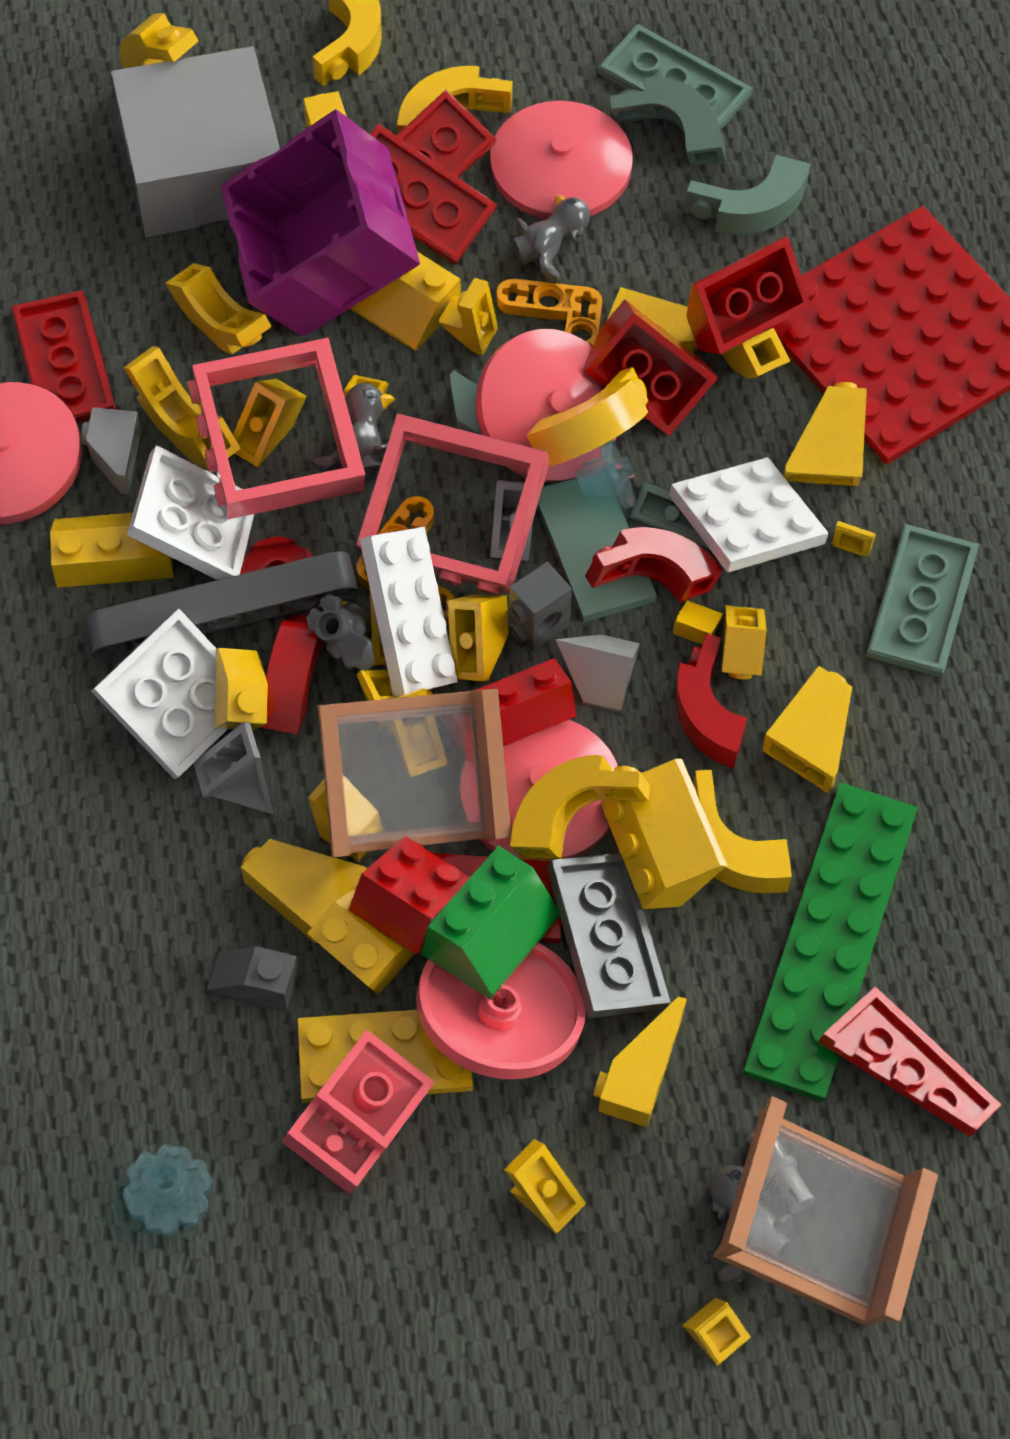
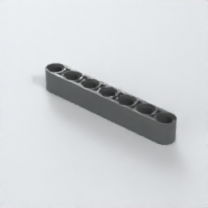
(225, 602)

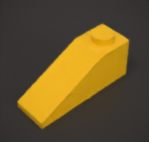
(638, 1070)

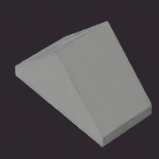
(506, 504)

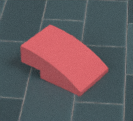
(358, 1112)

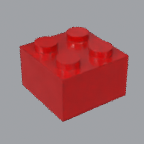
(406, 892)

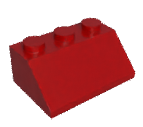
(746, 298)
(668, 369)
(533, 700)

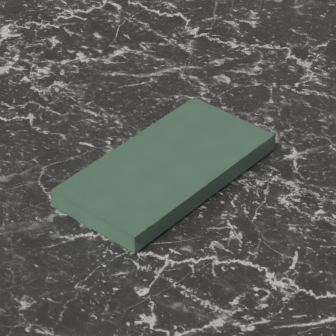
(649, 55)
(577, 532)
(922, 600)

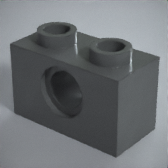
(539, 607)

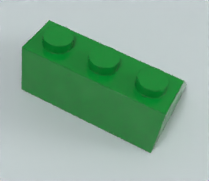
(491, 923)

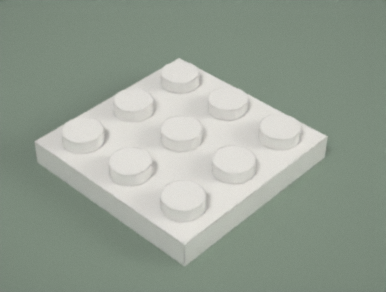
(748, 514)
(183, 520)
(167, 694)

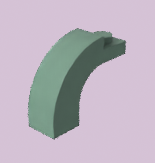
(679, 104)
(753, 208)

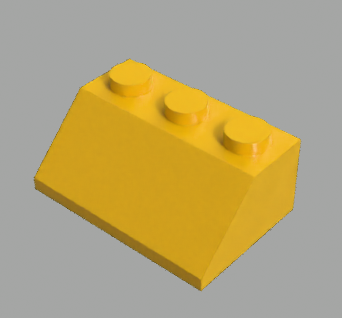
(412, 303)
(101, 552)
(665, 839)

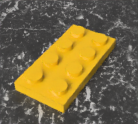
(328, 1040)

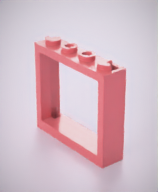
(478, 447)
(288, 492)

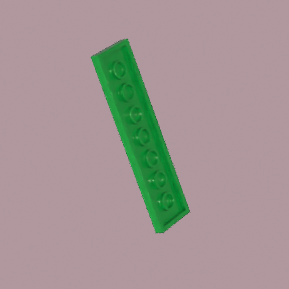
(830, 940)

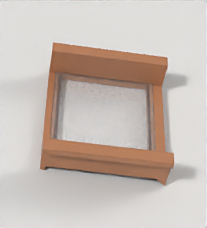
(414, 770)
(826, 1221)

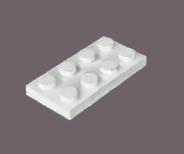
(408, 610)

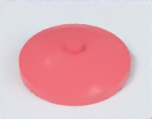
(560, 152)
(532, 380)
(37, 451)
(534, 757)
(515, 1034)

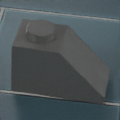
(255, 976)

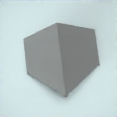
(600, 668)
(235, 771)

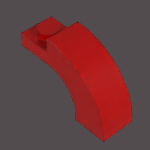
(658, 555)
(291, 674)
(703, 719)

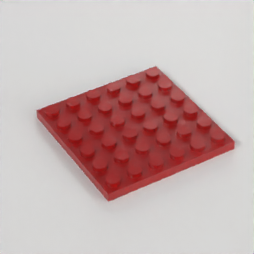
(908, 325)

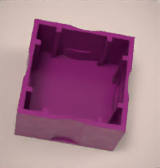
(319, 224)

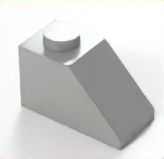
(113, 444)

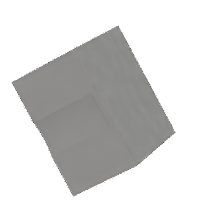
(190, 132)

